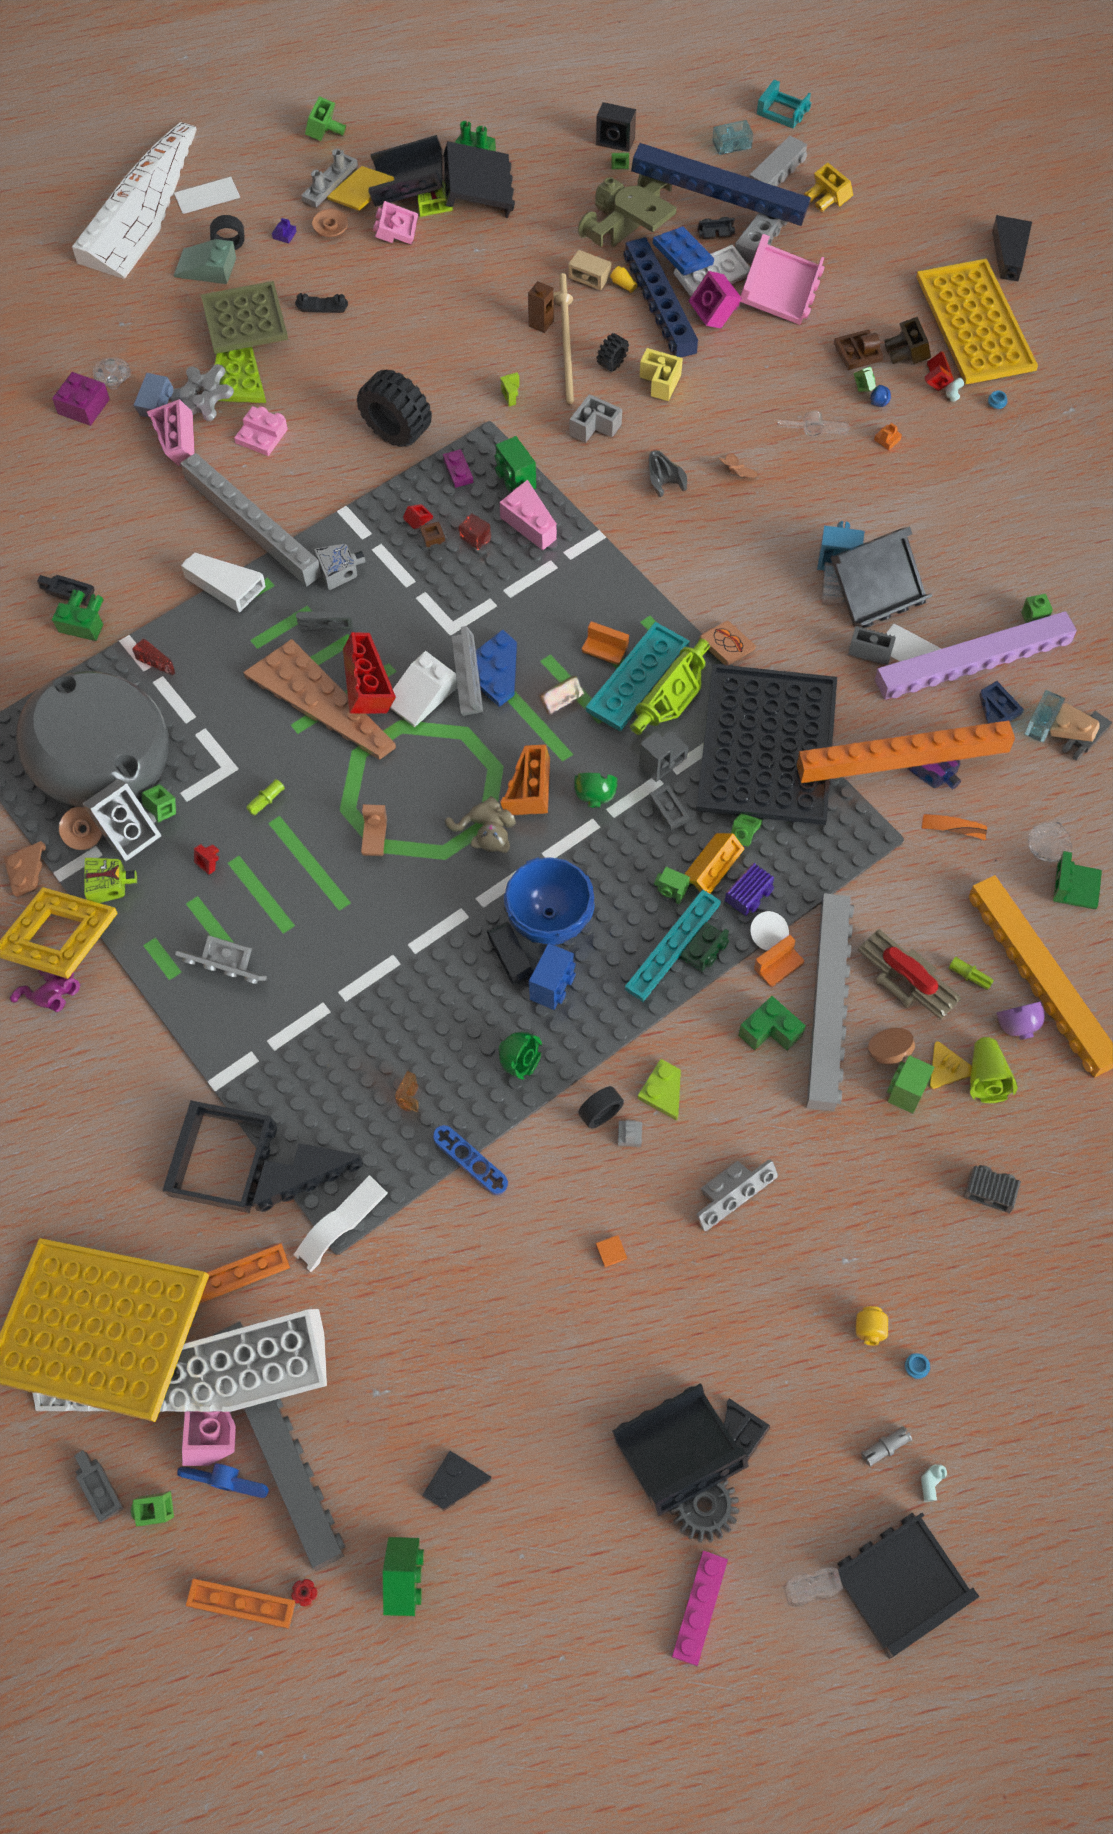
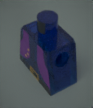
(938, 773)

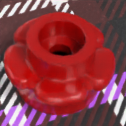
(311, 1592)

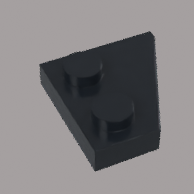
(745, 1427)
(454, 1481)

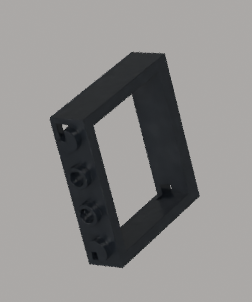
(186, 1143)

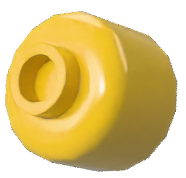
(872, 1325)

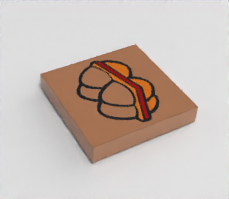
(728, 643)

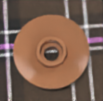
(330, 223)
(70, 829)

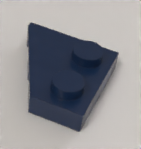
(999, 704)

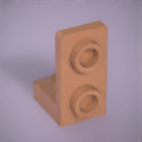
(374, 830)

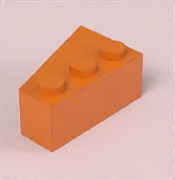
(530, 784)

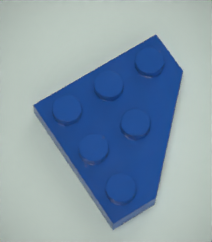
(497, 667)

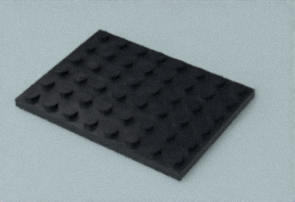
(754, 742)

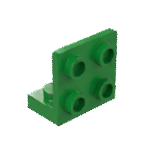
(1076, 883)

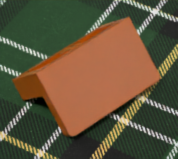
(606, 643)
(778, 962)

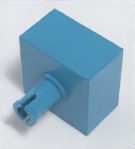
(836, 541)

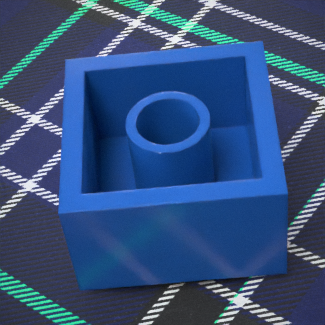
(552, 976)

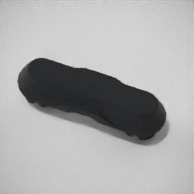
(325, 305)

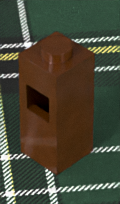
(541, 306)

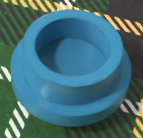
(997, 399)
(917, 1366)

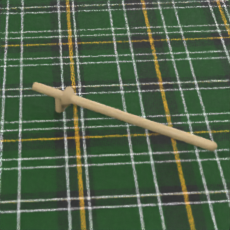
(563, 299)

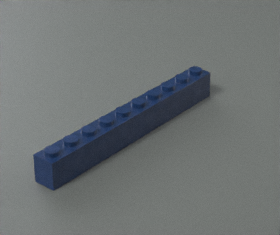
(720, 184)

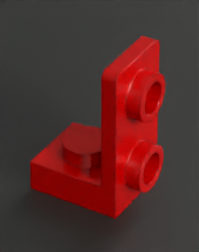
(940, 372)

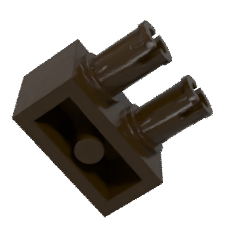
(914, 341)

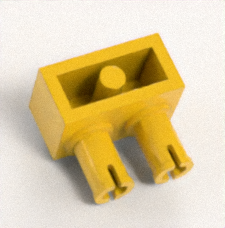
(831, 184)

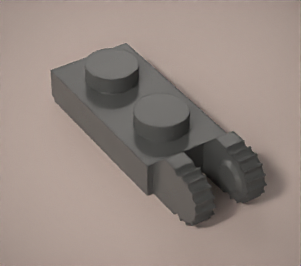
(1085, 746)

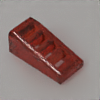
(149, 655)

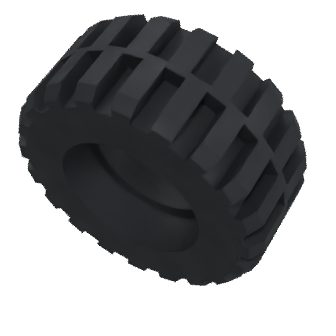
(394, 408)

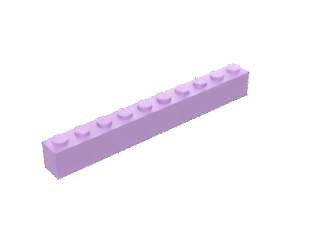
(975, 655)

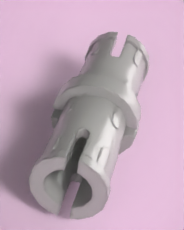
(886, 1446)

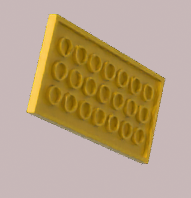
(976, 321)

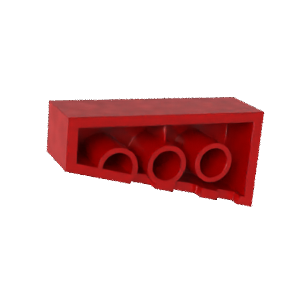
(365, 676)

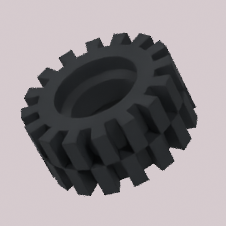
(612, 352)

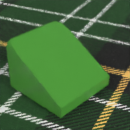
(620, 161)

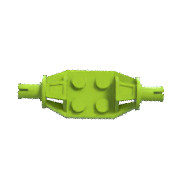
(673, 690)

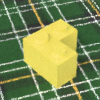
(662, 370)

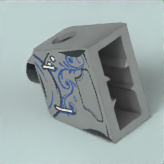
(338, 564)

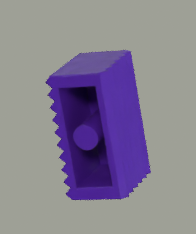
(749, 889)

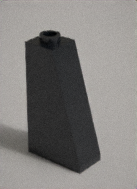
(1010, 244)

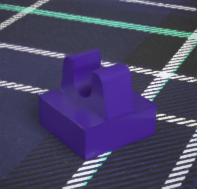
(284, 231)

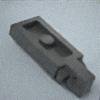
(97, 1487)

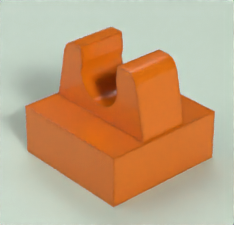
(888, 436)

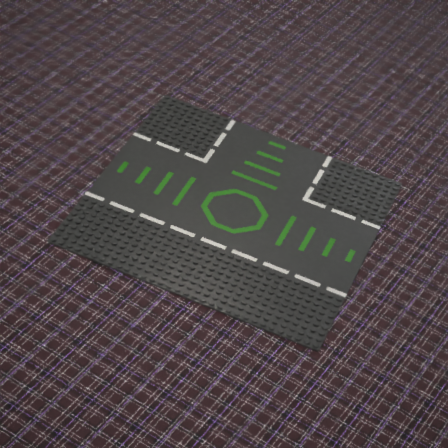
(391, 954)

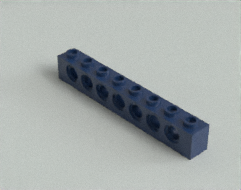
(660, 298)

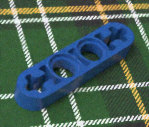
(473, 1157)

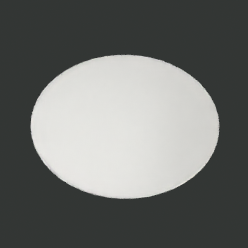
(768, 929)

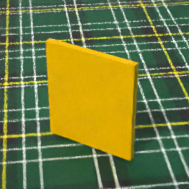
(355, 188)

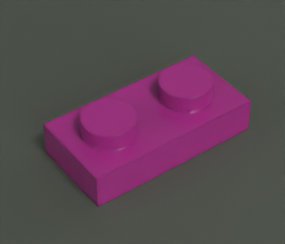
(458, 468)

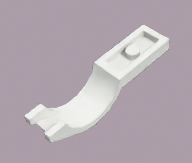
(339, 1221)

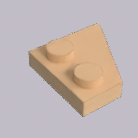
(1074, 724)

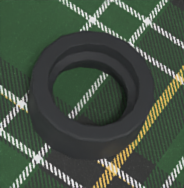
(230, 222)
(601, 1107)

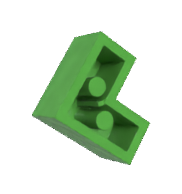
(909, 1083)

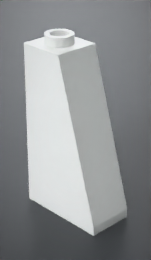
(223, 580)

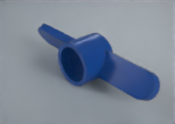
(226, 1479)

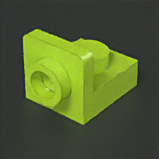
(509, 388)

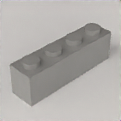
(781, 162)

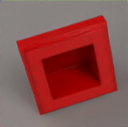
(417, 516)

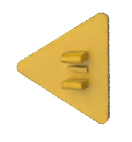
(948, 1067)

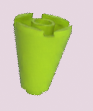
(990, 1073)

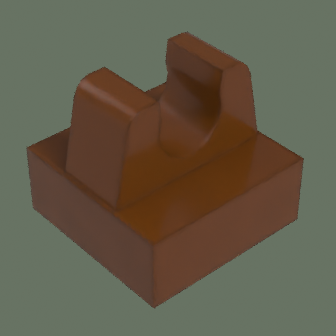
(432, 534)

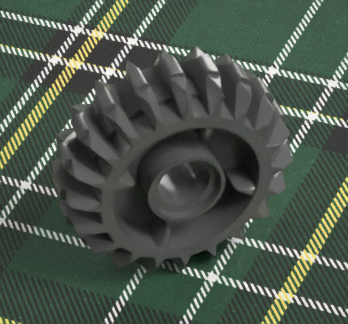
(708, 1522)

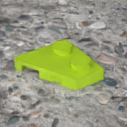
(663, 1089)

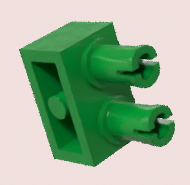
(476, 139)
(78, 621)

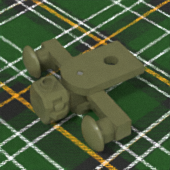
(626, 209)

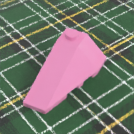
(207, 1437)

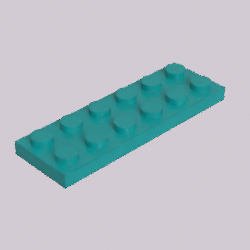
(636, 676)

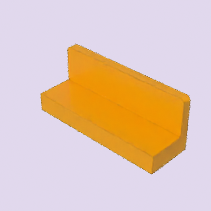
(714, 861)

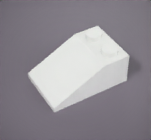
(422, 688)

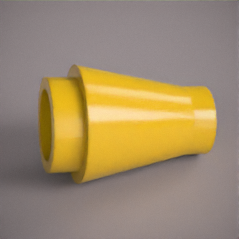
(623, 279)

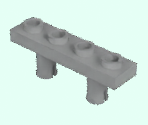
(326, 182)

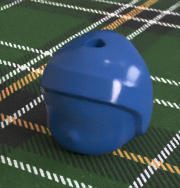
(880, 396)

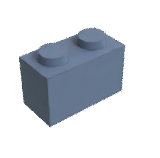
(153, 393)

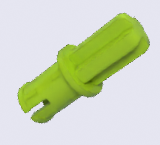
(265, 797)
(970, 973)

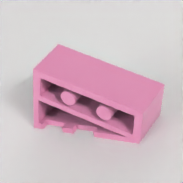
(174, 430)
(528, 515)

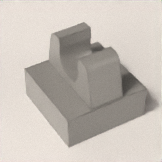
(630, 1133)

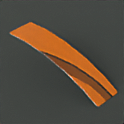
(954, 825)

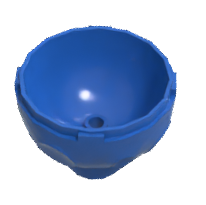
(547, 887)

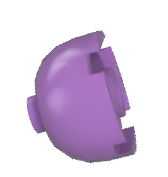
(1022, 1020)

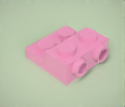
(395, 223)
(261, 430)

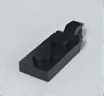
(62, 587)

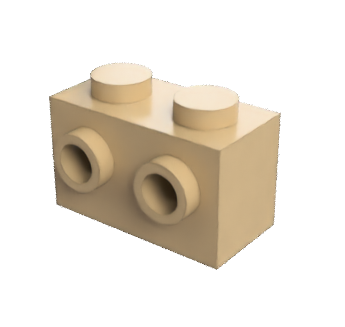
(589, 270)

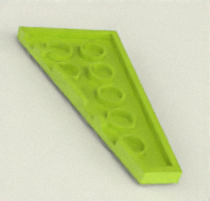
(241, 375)

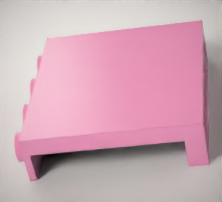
(781, 282)

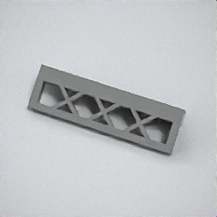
(467, 672)

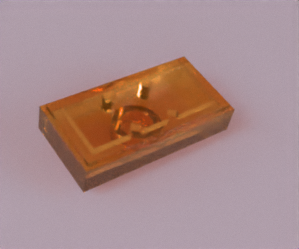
(561, 694)

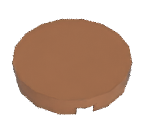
(891, 1045)

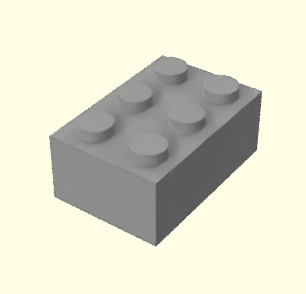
(121, 819)

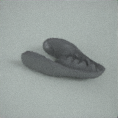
(665, 471)

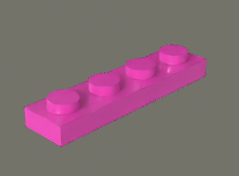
(699, 1608)

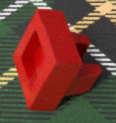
(206, 857)

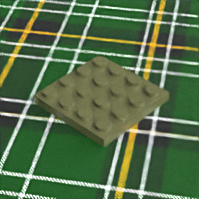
(244, 317)

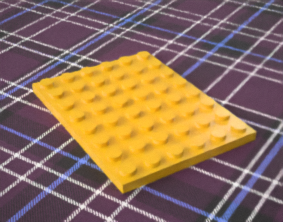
(98, 1328)

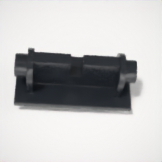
(724, 226)

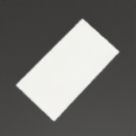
(207, 195)
(908, 644)

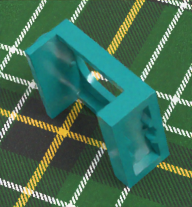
(773, 94)

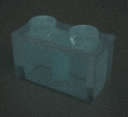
(732, 137)
(1044, 716)

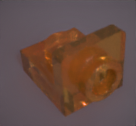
(406, 1089)

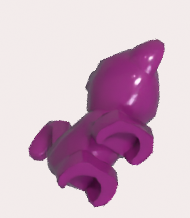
(49, 993)

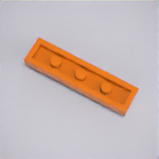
(245, 1272)
(240, 1603)

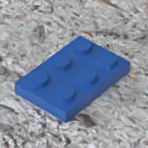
(683, 251)

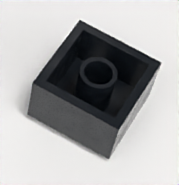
(615, 127)

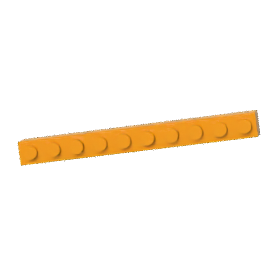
(1044, 975)

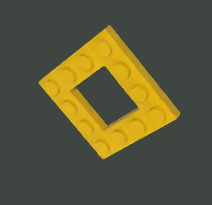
(93, 919)

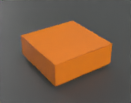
(611, 1251)

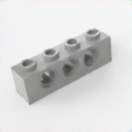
(749, 240)

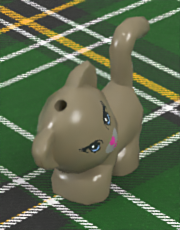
(491, 835)

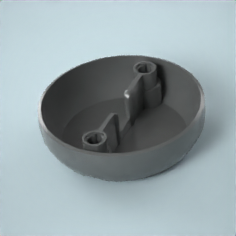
(88, 733)

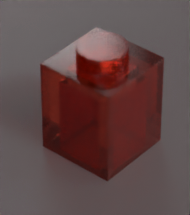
(475, 531)

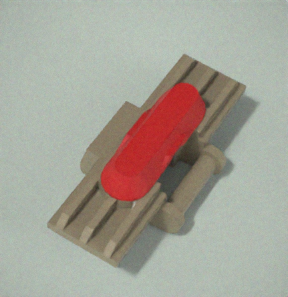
(912, 967)

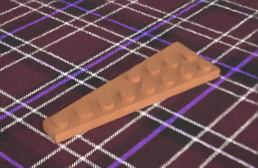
(303, 684)

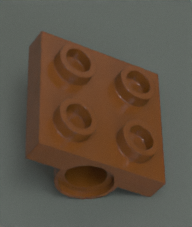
(859, 349)

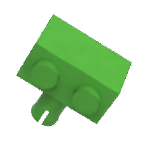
(321, 120)

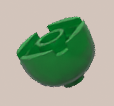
(595, 788)
(520, 1054)

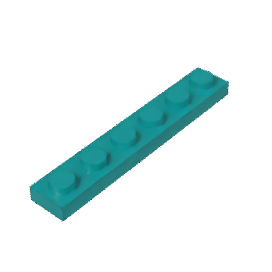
(672, 945)

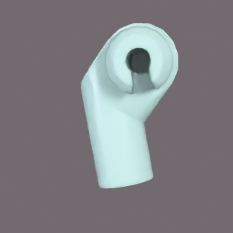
(952, 389)
(930, 1479)

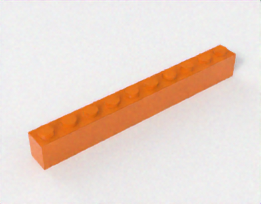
(905, 751)

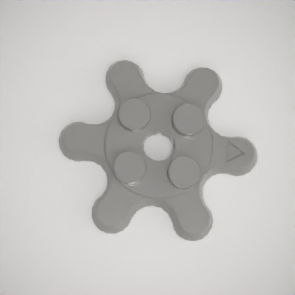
(212, 391)

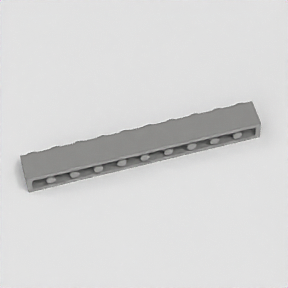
(251, 519)
(829, 1003)

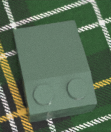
(207, 261)

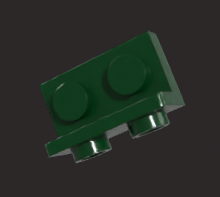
(704, 947)

